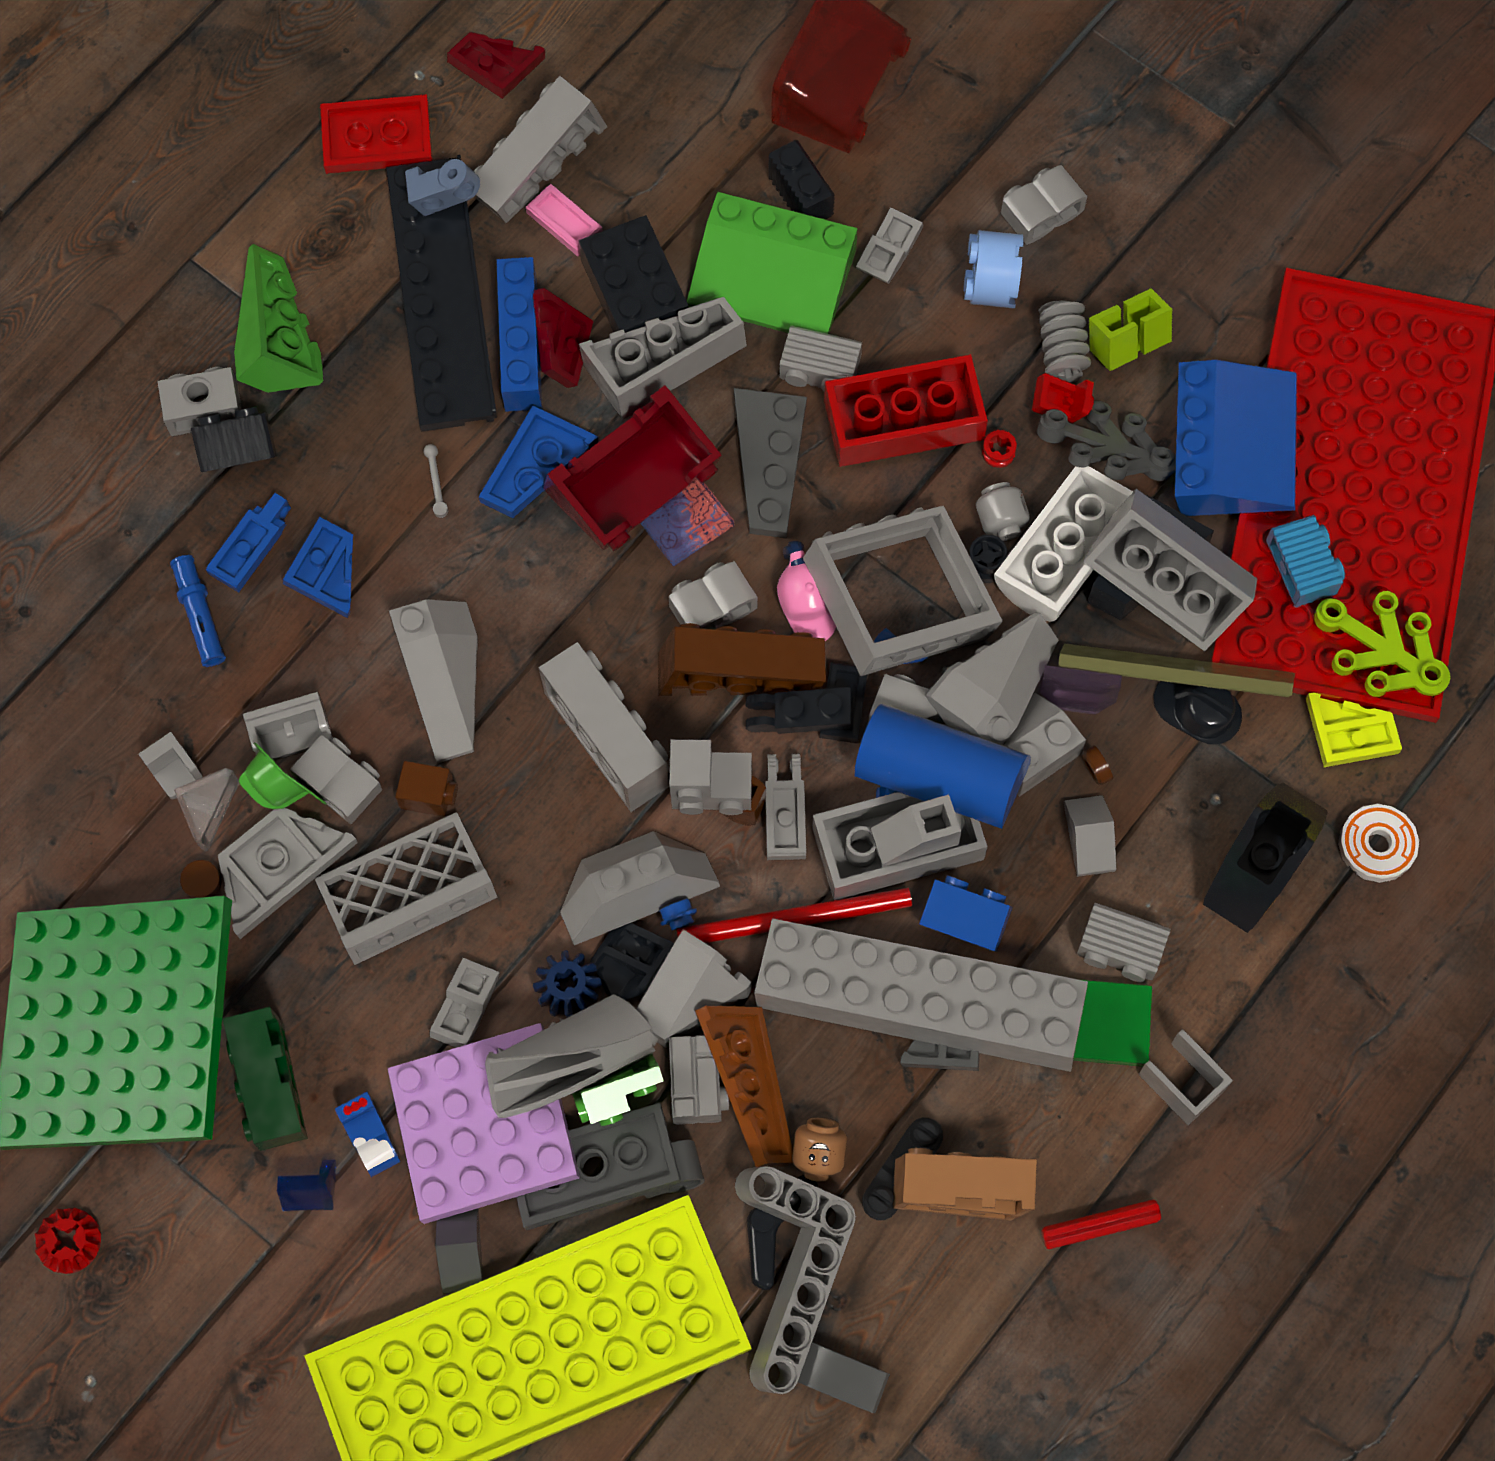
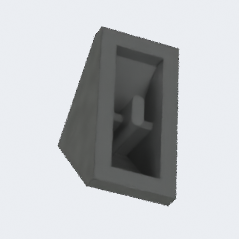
(459, 1251)

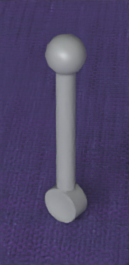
(440, 508)

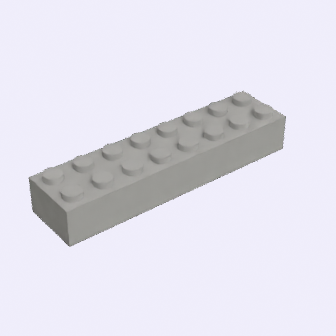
(921, 994)

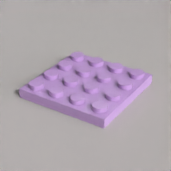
(457, 1143)

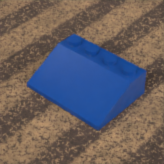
(1235, 439)

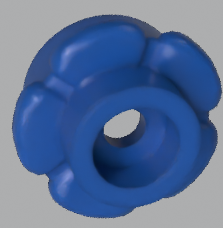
(678, 914)

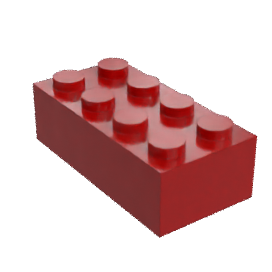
(905, 410)

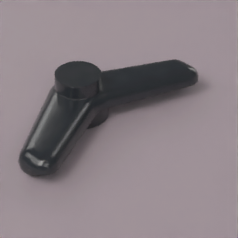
(762, 1241)

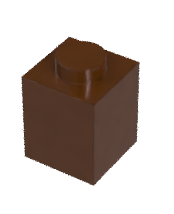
(426, 789)

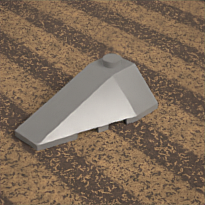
(441, 663)
(996, 684)

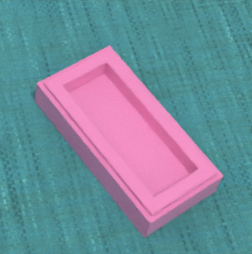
(562, 218)

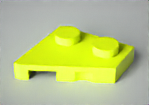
(1351, 732)

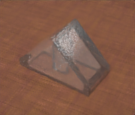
(206, 803)

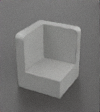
(170, 764)

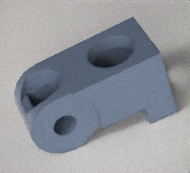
(441, 187)

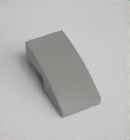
(890, 246)
(464, 1004)

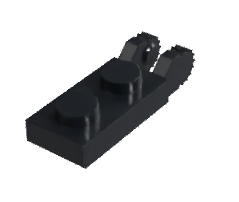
(802, 711)

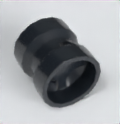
(987, 550)

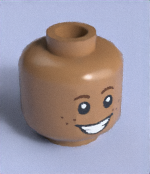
(819, 1148)

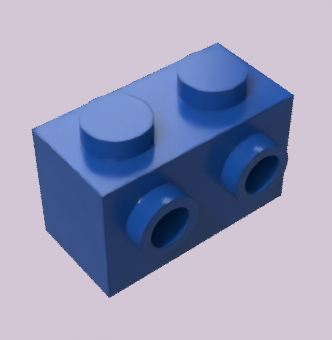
(966, 914)

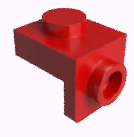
(1061, 395)

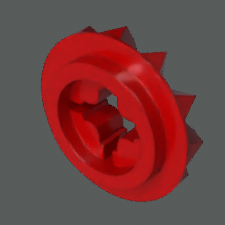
(86, 1238)

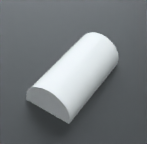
(1048, 560)

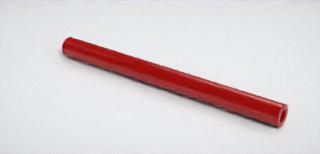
(803, 915)

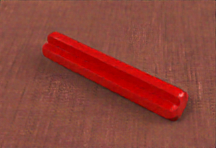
(1101, 1224)

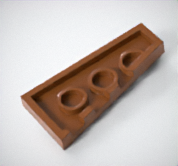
(749, 1075)

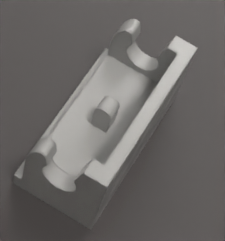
(288, 726)

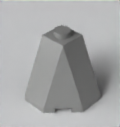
(686, 981)

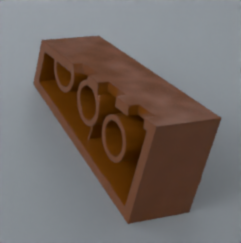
(739, 661)

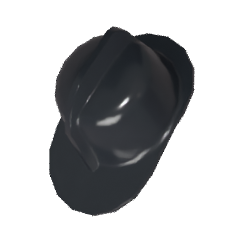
(1199, 711)

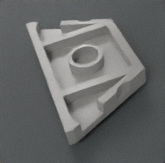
(276, 863)

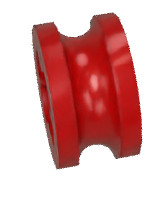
(1003, 439)

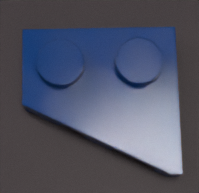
(324, 567)

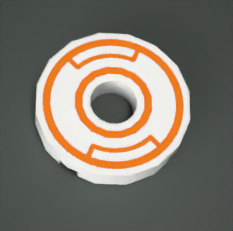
(1391, 825)

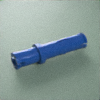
(193, 596)

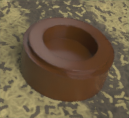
(1096, 765)
(200, 879)

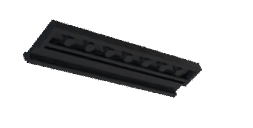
(441, 309)

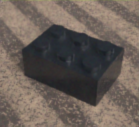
(631, 275)

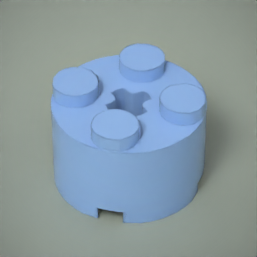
(994, 270)

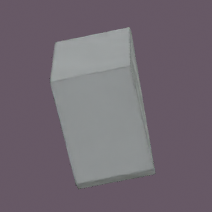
(1091, 835)

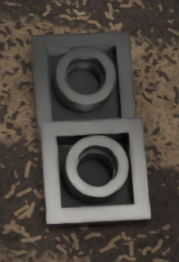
(843, 1377)

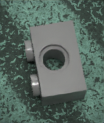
(181, 389)

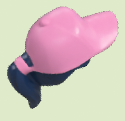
(801, 597)

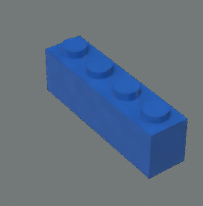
(518, 334)

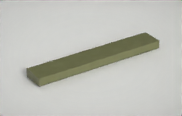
(1177, 670)

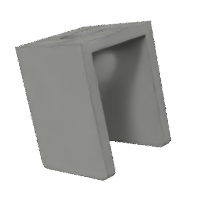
(1202, 1063)

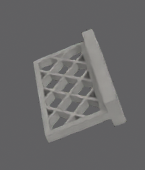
(413, 917)

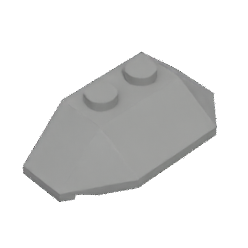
(633, 884)

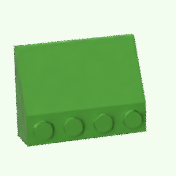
(773, 264)

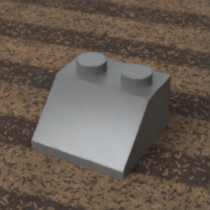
(1047, 737)

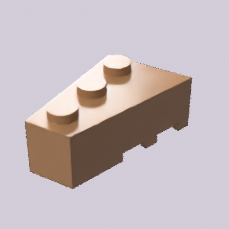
(964, 1184)

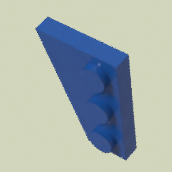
(534, 452)

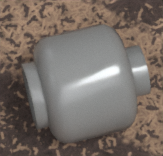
(1002, 511)

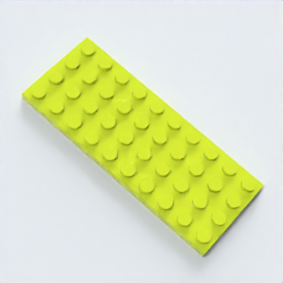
(534, 1346)

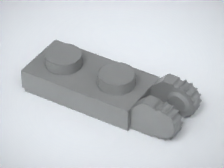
(785, 812)

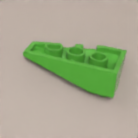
(271, 333)

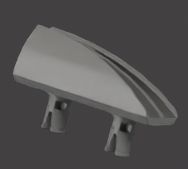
(567, 1056)

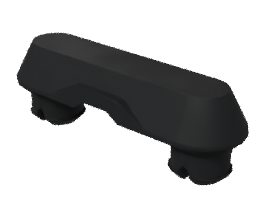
(879, 1195)

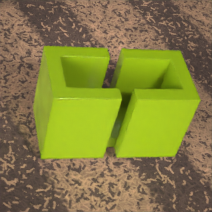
(1144, 329)

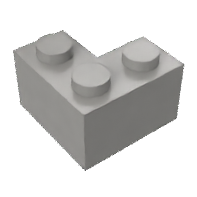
(709, 778)

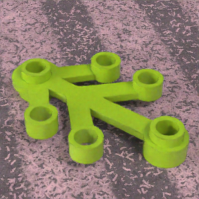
(1387, 649)

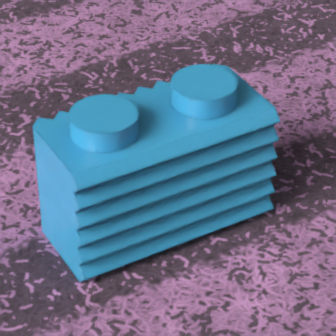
(1306, 560)

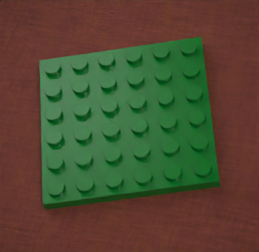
(114, 1024)

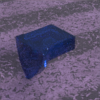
(309, 1191)

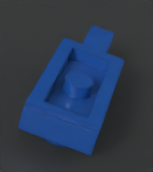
(249, 543)

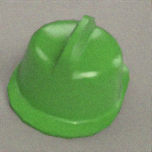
(270, 785)

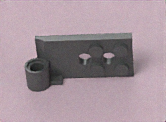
(636, 1163)

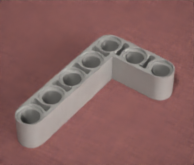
(799, 1270)

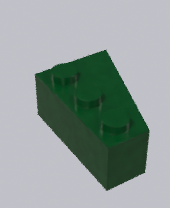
(264, 1079)

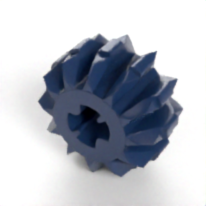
(563, 971)

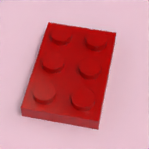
(375, 133)

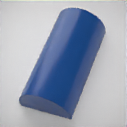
(936, 761)

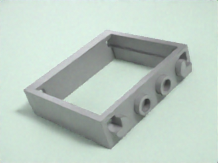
(955, 562)

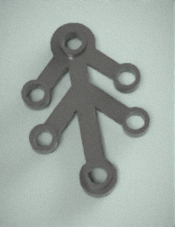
(1112, 446)

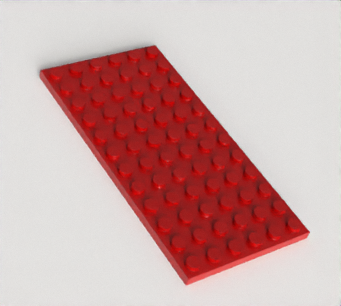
(1386, 462)

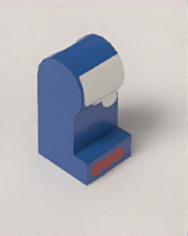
(368, 1133)

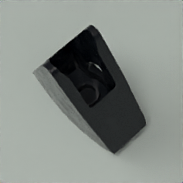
(1265, 856)

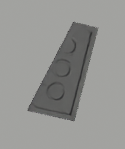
(769, 448)

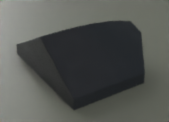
(630, 960)

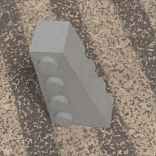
(537, 148)
(662, 353)

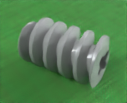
(1064, 339)

